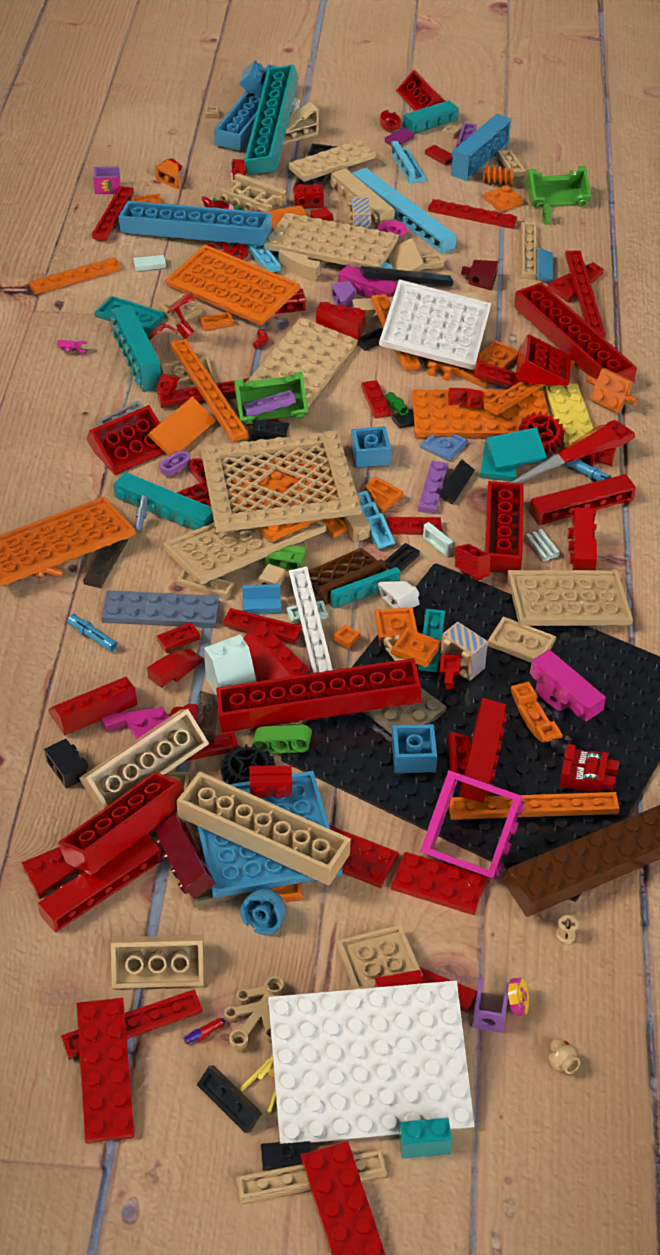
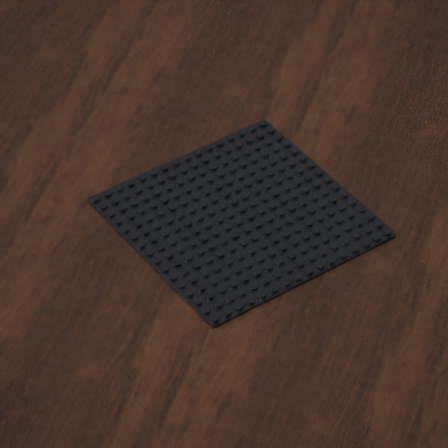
(358, 753)

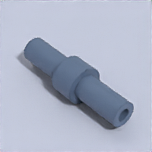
(141, 513)

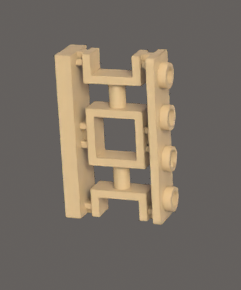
(264, 194)

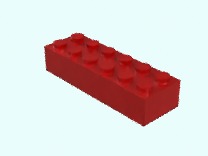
(504, 525)
(121, 823)

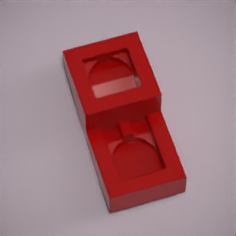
(470, 397)

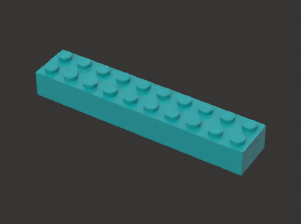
(271, 119)

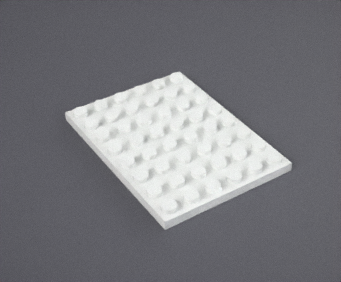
(368, 1061)

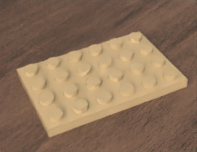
(569, 597)

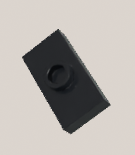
(283, 1155)

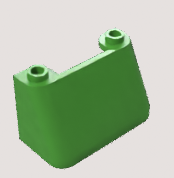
(558, 189)
(259, 389)

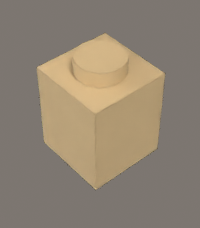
(358, 527)
(272, 575)

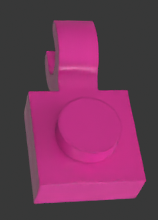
(68, 345)

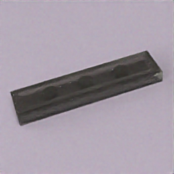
(103, 564)

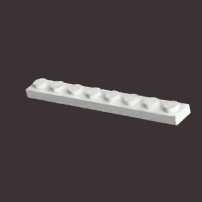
(310, 620)

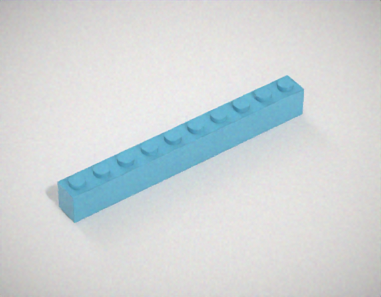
(410, 214)

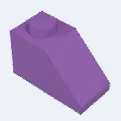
(343, 293)

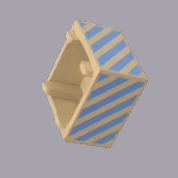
(360, 212)
(471, 647)

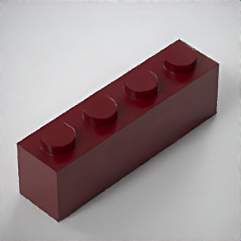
(184, 856)

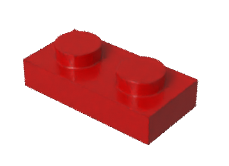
(178, 637)

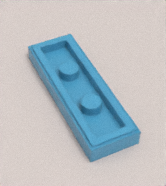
(544, 265)

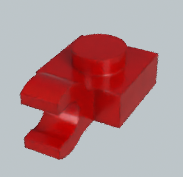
(449, 667)

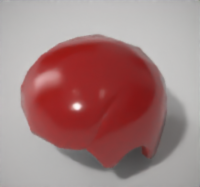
(389, 121)

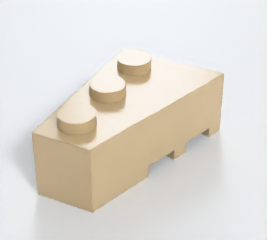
(302, 123)

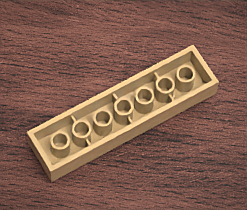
(264, 828)

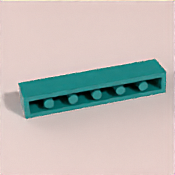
(163, 502)

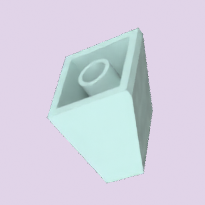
(228, 663)

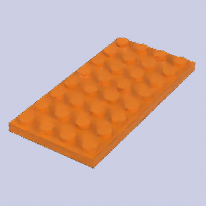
(233, 284)
(440, 419)
(60, 539)

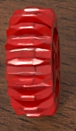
(543, 422)

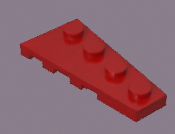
(564, 286)
(47, 871)

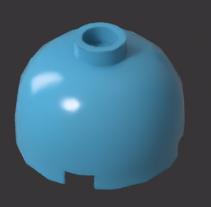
(264, 911)

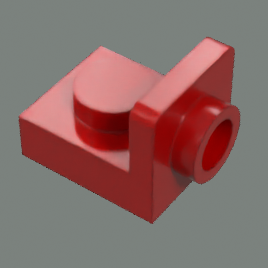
(167, 384)
(604, 457)

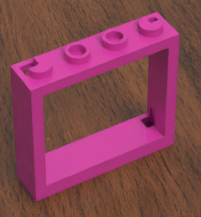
(440, 812)

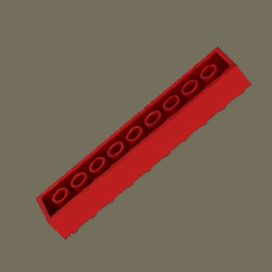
(571, 332)
(318, 695)

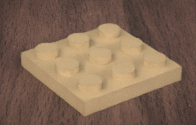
(376, 955)

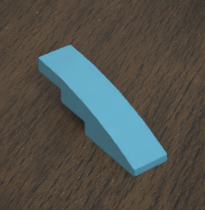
(379, 529)

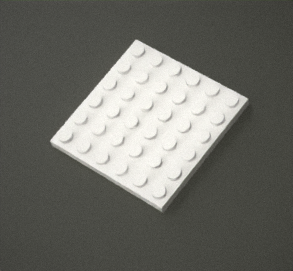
(435, 324)

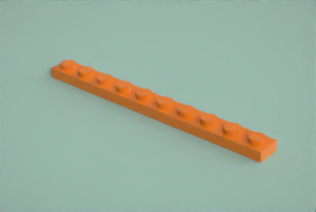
(209, 390)

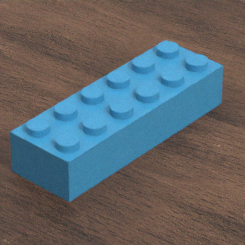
(480, 147)

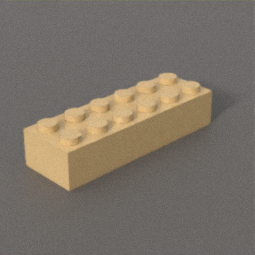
(153, 752)

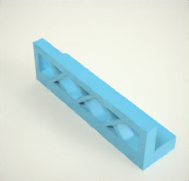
(407, 163)

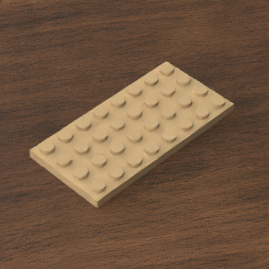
(331, 241)
(311, 350)
(214, 554)

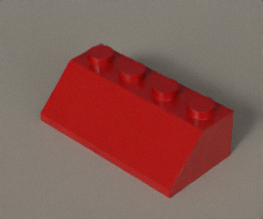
(419, 92)
(271, 656)
(94, 705)

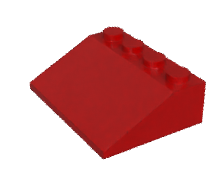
(542, 363)
(126, 440)

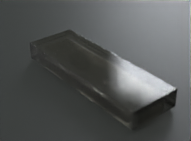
(207, 714)

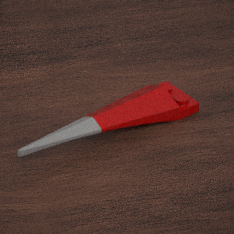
(599, 439)

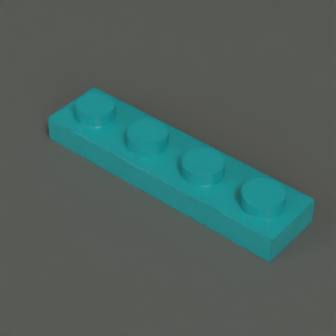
(362, 588)
(433, 628)

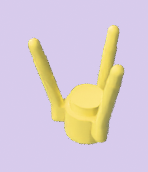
(268, 1067)

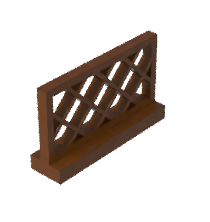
(360, 572)

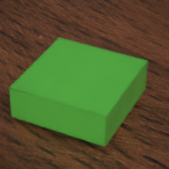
(546, 214)

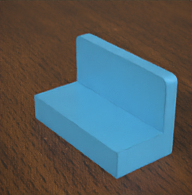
(262, 599)

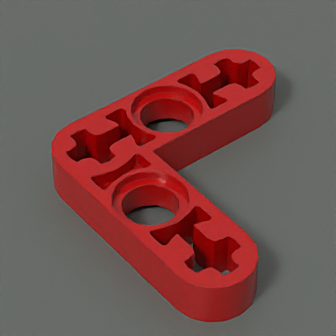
(194, 466)

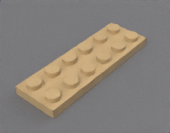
(332, 160)

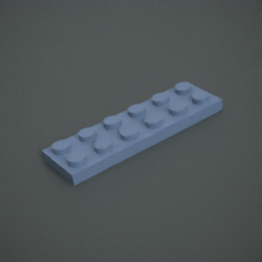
(160, 609)

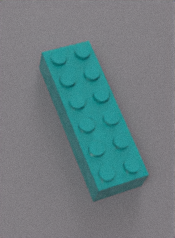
(136, 347)

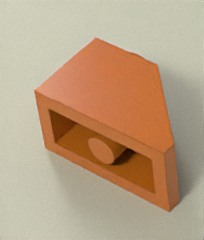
(168, 173)

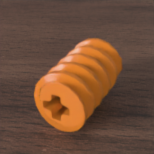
(499, 174)

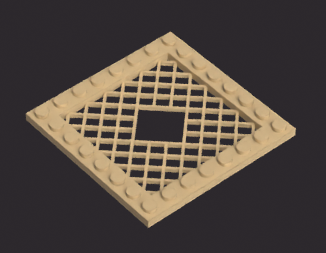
(228, 520)

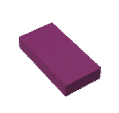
(401, 136)

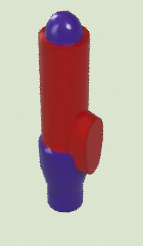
(204, 1032)

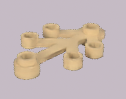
(258, 1010)

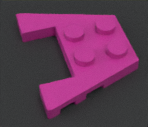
(137, 721)

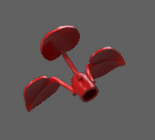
(182, 326)

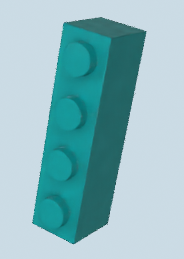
(431, 117)

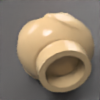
(563, 1056)

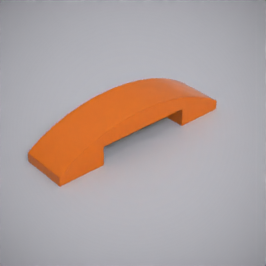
(532, 713)

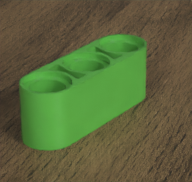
(283, 738)

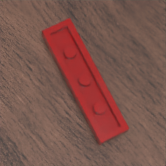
(247, 621)

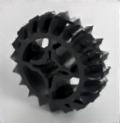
(241, 760)

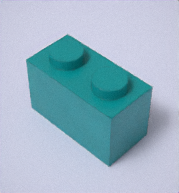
(425, 1137)

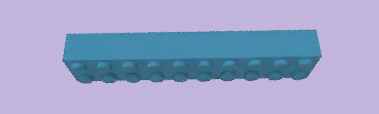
(237, 125)
(195, 222)

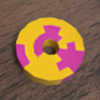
(518, 996)

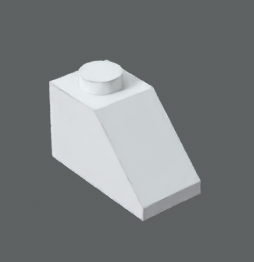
(399, 594)

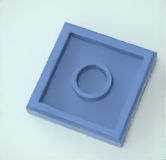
(444, 447)

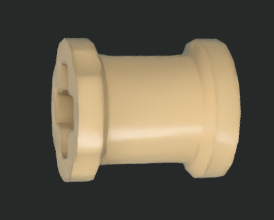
(570, 929)

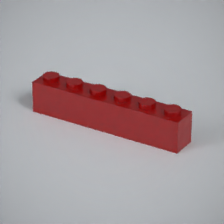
(592, 495)
(483, 748)
(89, 890)

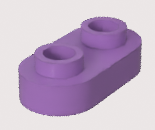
(175, 463)

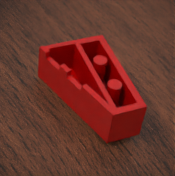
(341, 318)
(583, 541)

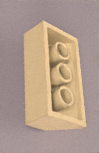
(157, 961)

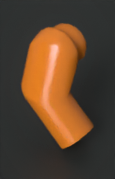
(54, 571)

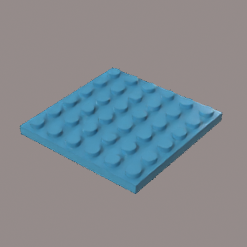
(243, 870)

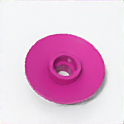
(393, 226)

